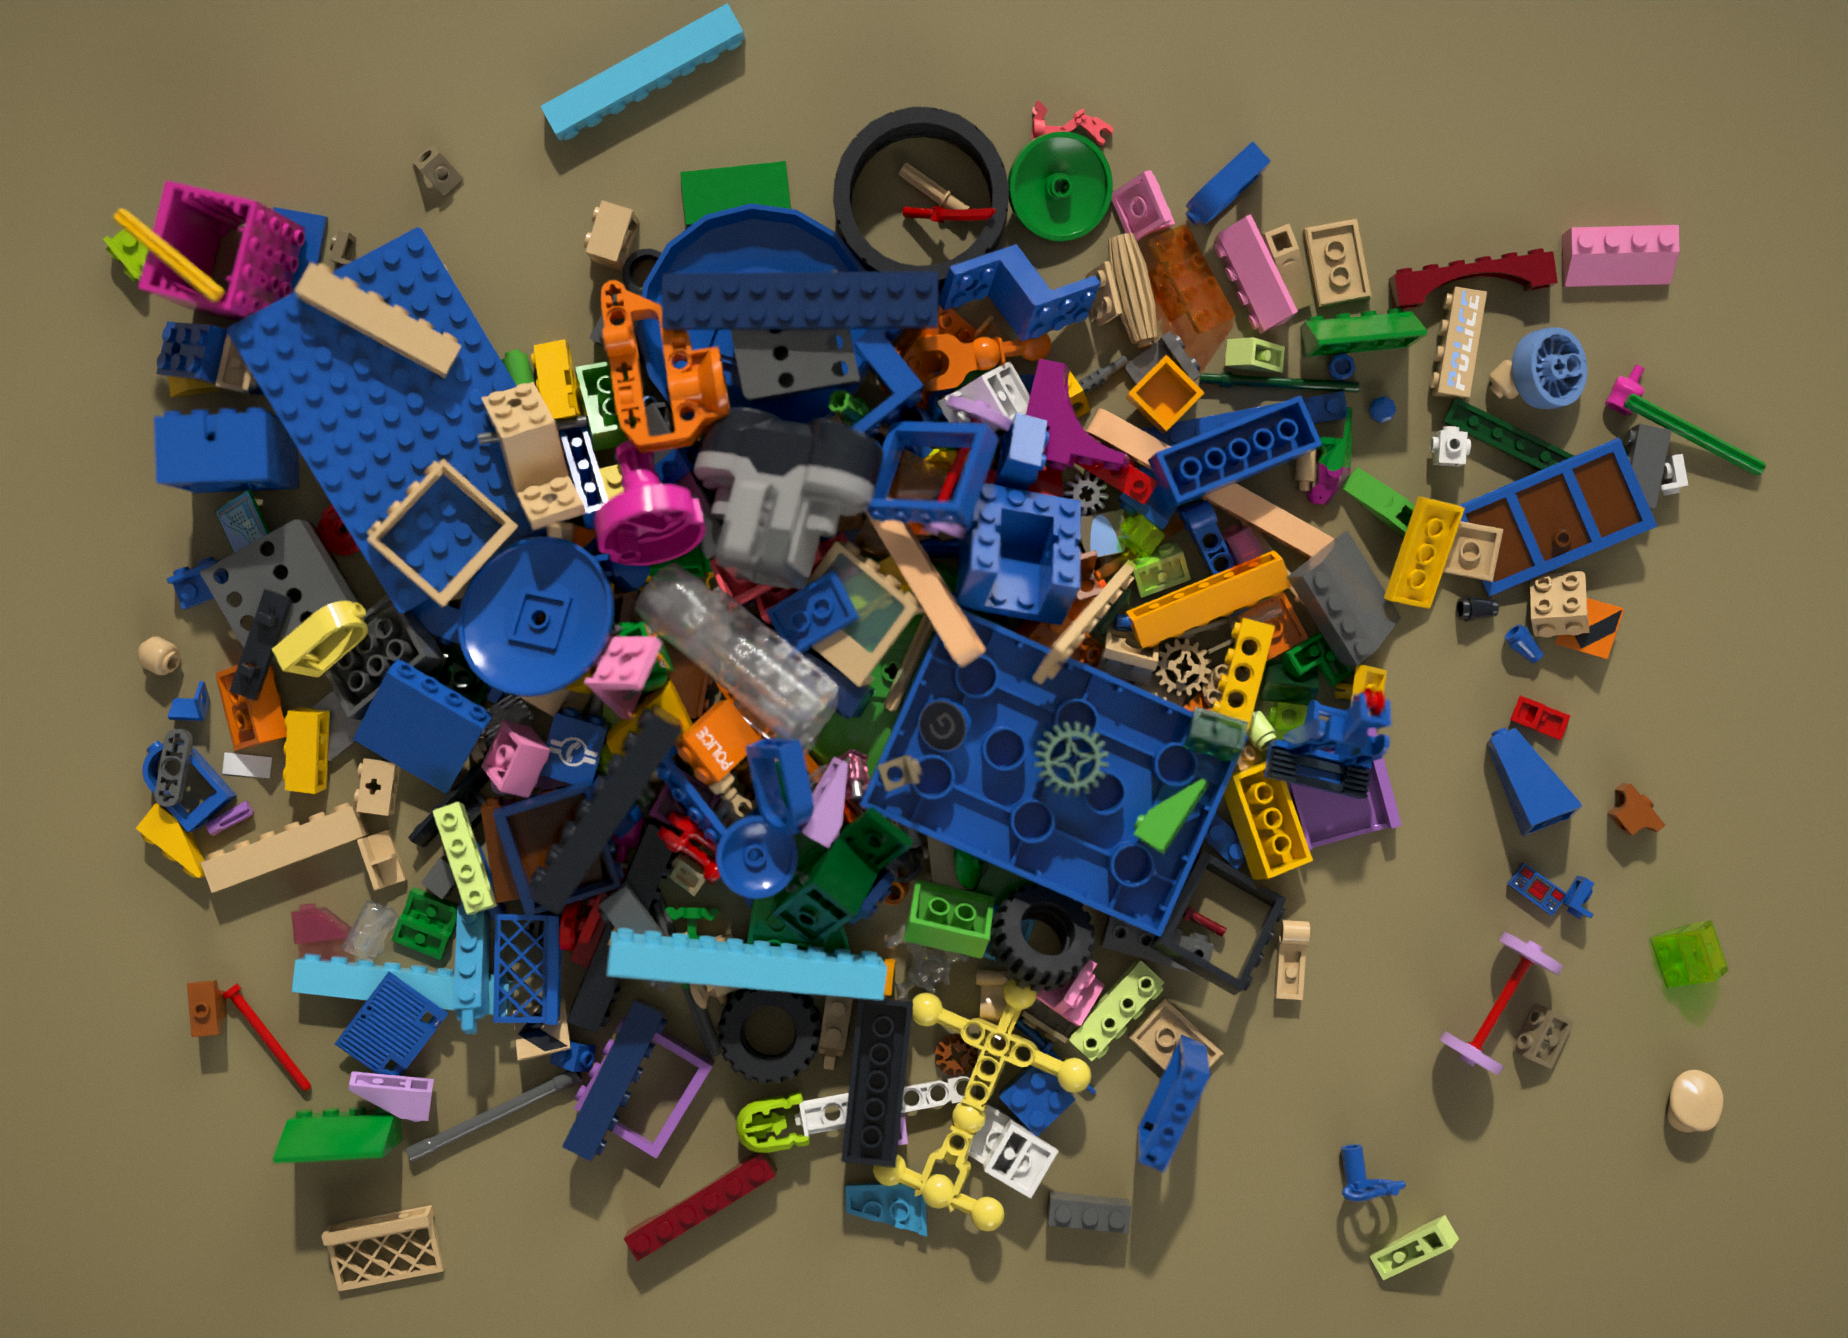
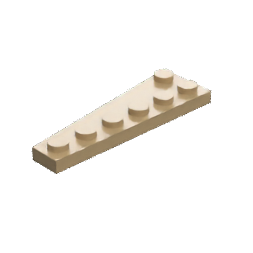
(1085, 622)

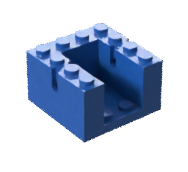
(225, 452)
(1020, 555)

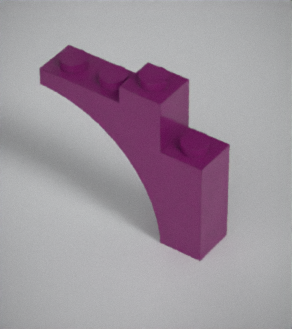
(1067, 438)

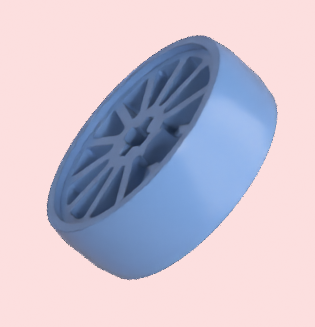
(1540, 368)

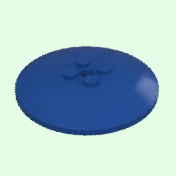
(508, 595)

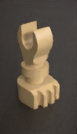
(729, 794)

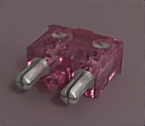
(856, 773)

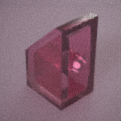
(1242, 544)
(317, 924)

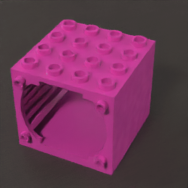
(193, 223)

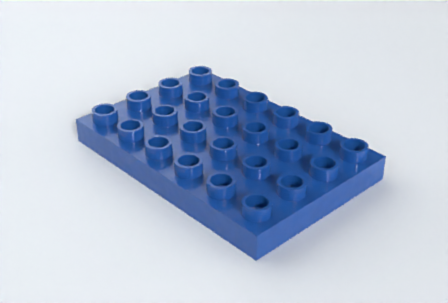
(1001, 811)

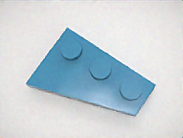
(887, 1204)

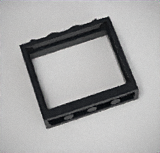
(1199, 965)

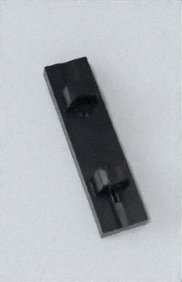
(261, 640)

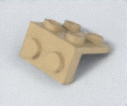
(1559, 604)

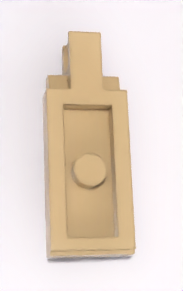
(834, 1028)

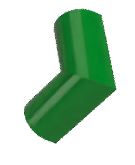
(1316, 652)

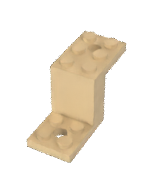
(533, 455)

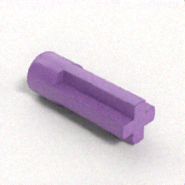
(229, 818)

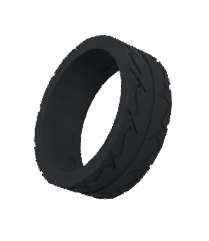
(916, 123)

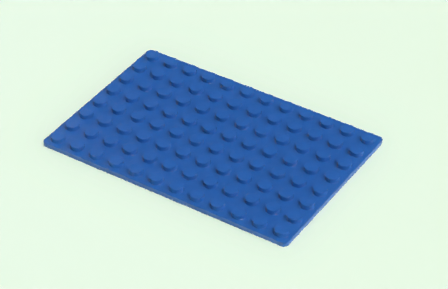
(380, 420)

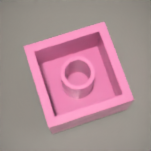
(515, 758)

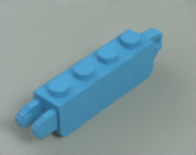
(471, 967)

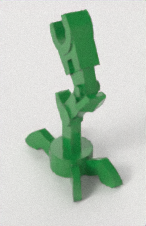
(692, 915)

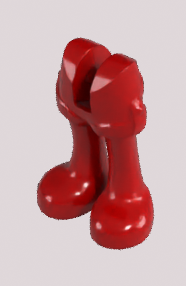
(684, 845)

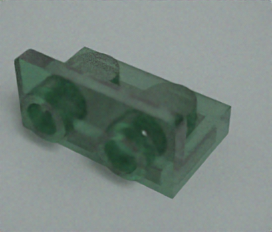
(1216, 734)

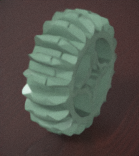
(1073, 772)

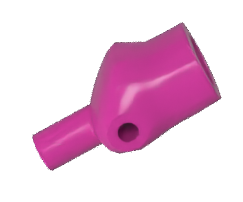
(1622, 388)
(629, 840)

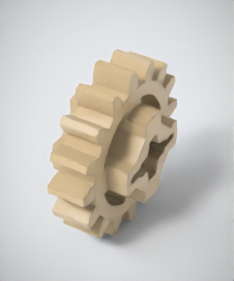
(1179, 679)

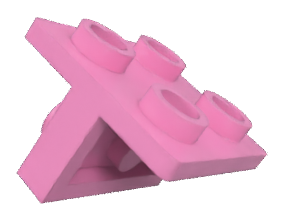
(1076, 997)

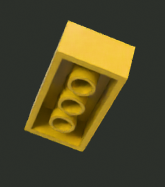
(1265, 823)

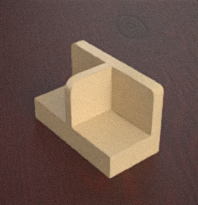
(382, 859)

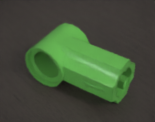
(848, 407)

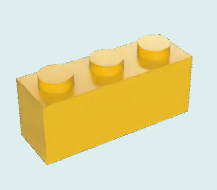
(306, 750)

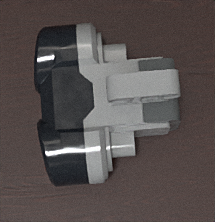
(782, 490)

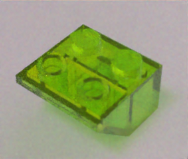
(1689, 954)

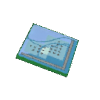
(242, 521)

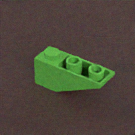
(1380, 500)

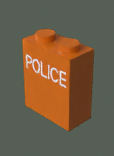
(716, 742)

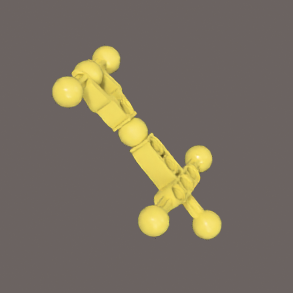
(969, 1114)

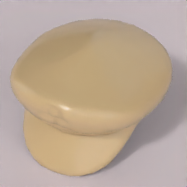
(1695, 1102)

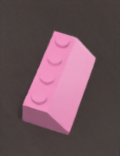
(1619, 255)
(1254, 275)

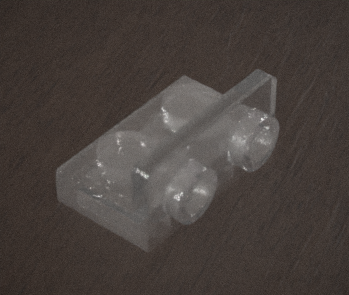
(370, 930)

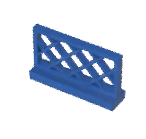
(551, 969)

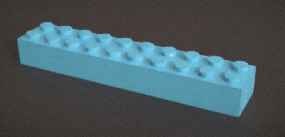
(746, 964)

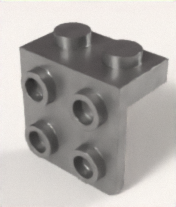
(1167, 345)

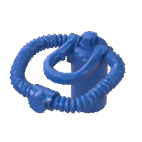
(1357, 1179)

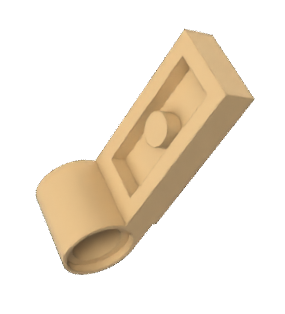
(1291, 959)

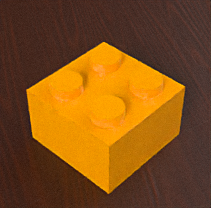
(1164, 394)

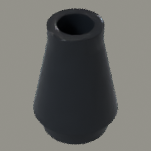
(1474, 608)

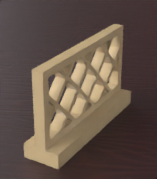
(373, 1229)

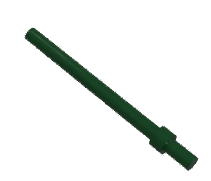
(1227, 379)

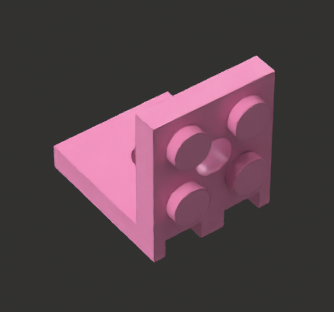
(618, 674)

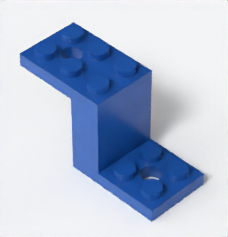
(1018, 292)
(192, 352)
(891, 373)

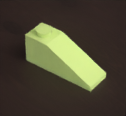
(1415, 1247)

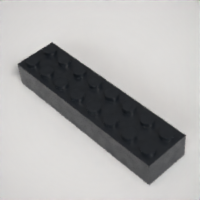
(605, 809)

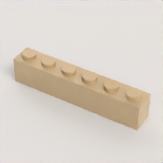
(378, 320)
(284, 848)

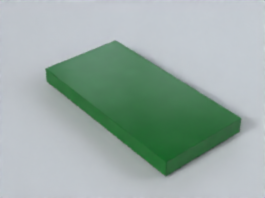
(734, 186)

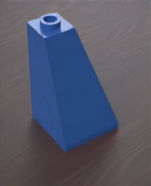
(1531, 786)

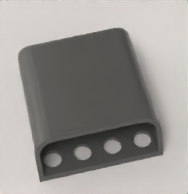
(792, 361)
(287, 562)

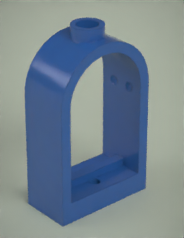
(1227, 185)
(767, 787)
(205, 810)

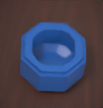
(1341, 367)
(1382, 409)

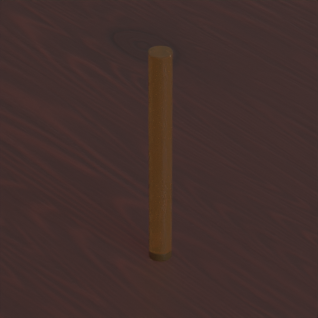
(1117, 563)

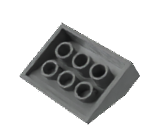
(1345, 600)
(388, 638)

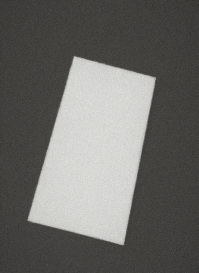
(247, 765)

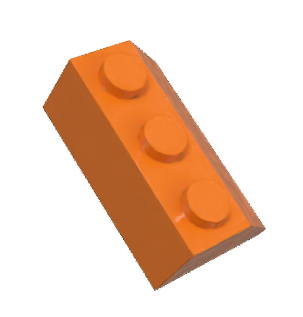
(249, 720)

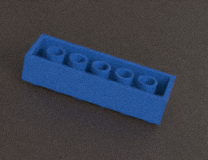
(1234, 452)

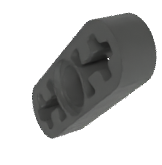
(177, 788)

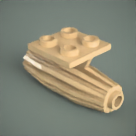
(1126, 291)

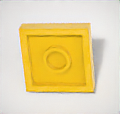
(1364, 677)

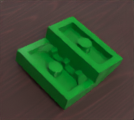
(426, 923)

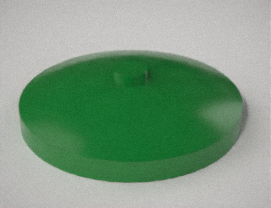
(1060, 186)

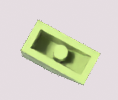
(1254, 355)

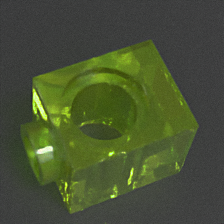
(1140, 535)
(1275, 715)

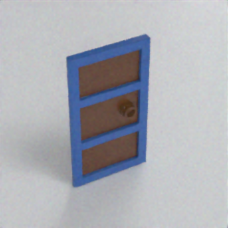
(1562, 514)

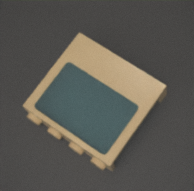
(881, 607)

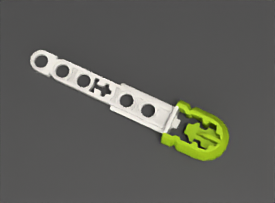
(813, 1118)

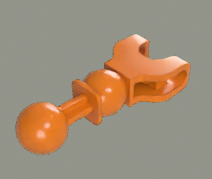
(981, 354)

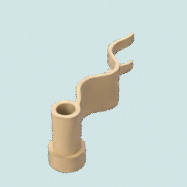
(992, 1000)

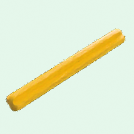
(168, 255)

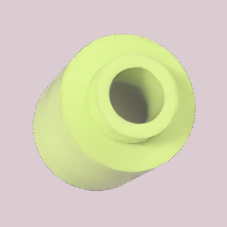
(1260, 731)

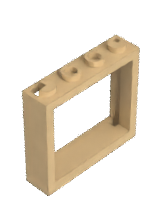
(414, 493)

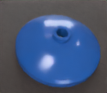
(771, 868)

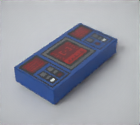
(1537, 889)

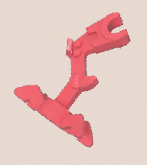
(1091, 125)

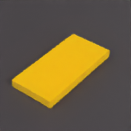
(1424, 552)

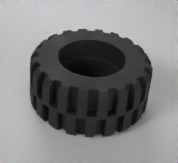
(1023, 962)
(762, 1066)

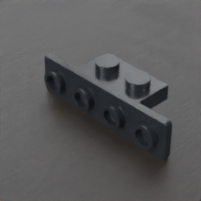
(465, 792)

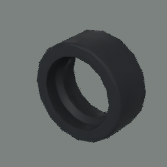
(630, 264)

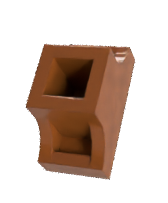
(1634, 811)
(206, 1008)

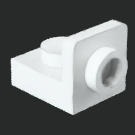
(1675, 474)

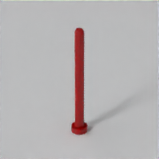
(274, 1046)

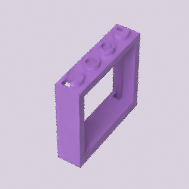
(684, 1051)

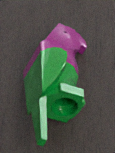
(1333, 464)

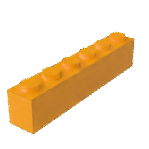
(1208, 599)

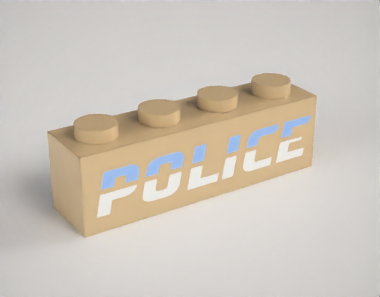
(1458, 343)

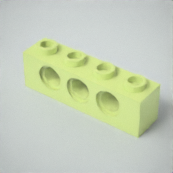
(465, 858)

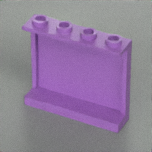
(1335, 817)

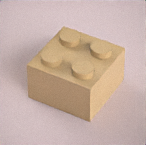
(611, 235)

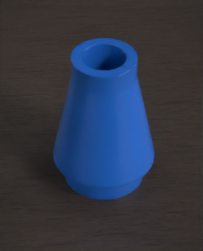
(1522, 642)

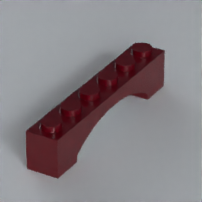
(1531, 271)
(704, 1203)

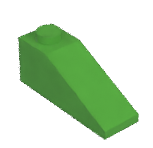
(1165, 820)

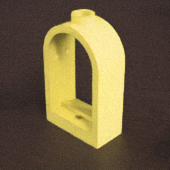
(322, 639)

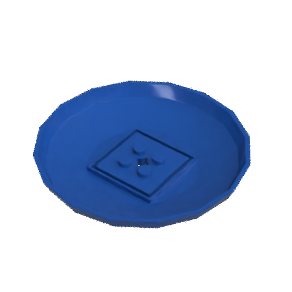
(748, 241)

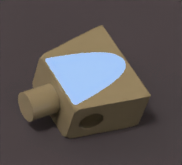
(1100, 533)

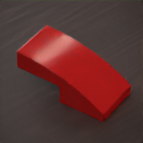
(1540, 718)

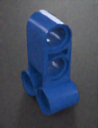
(1199, 520)

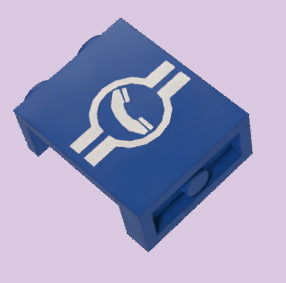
(575, 746)

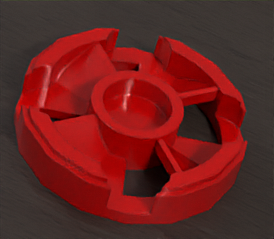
(570, 919)

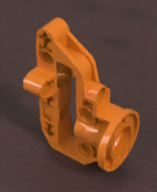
(694, 389)

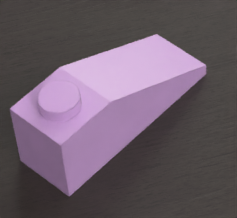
(828, 805)
(399, 1095)

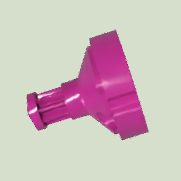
(648, 519)

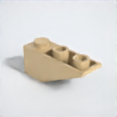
(1289, 263)

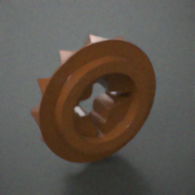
(943, 1051)

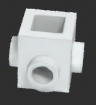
(1444, 454)

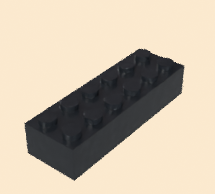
(877, 1082)

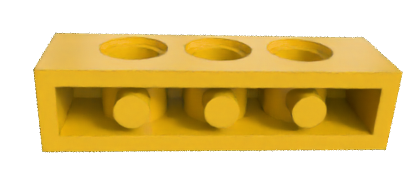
(1261, 636)

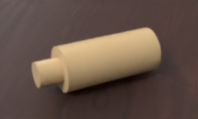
(1305, 471)

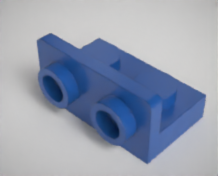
(191, 586)

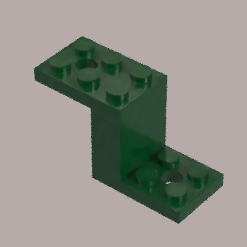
(842, 877)

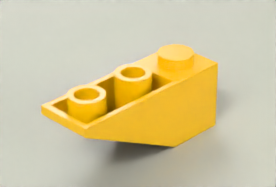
(177, 844)

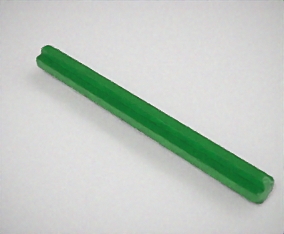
(1694, 434)

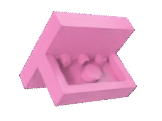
(1142, 206)

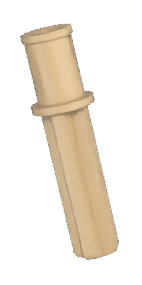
(931, 188)

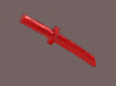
(939, 214)

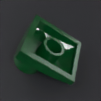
(460, 677)

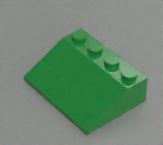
(1360, 333)
(338, 1135)

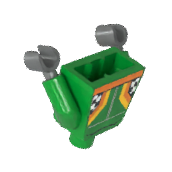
(662, 664)

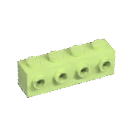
(1116, 1009)

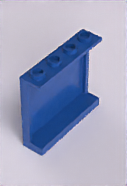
(422, 726)

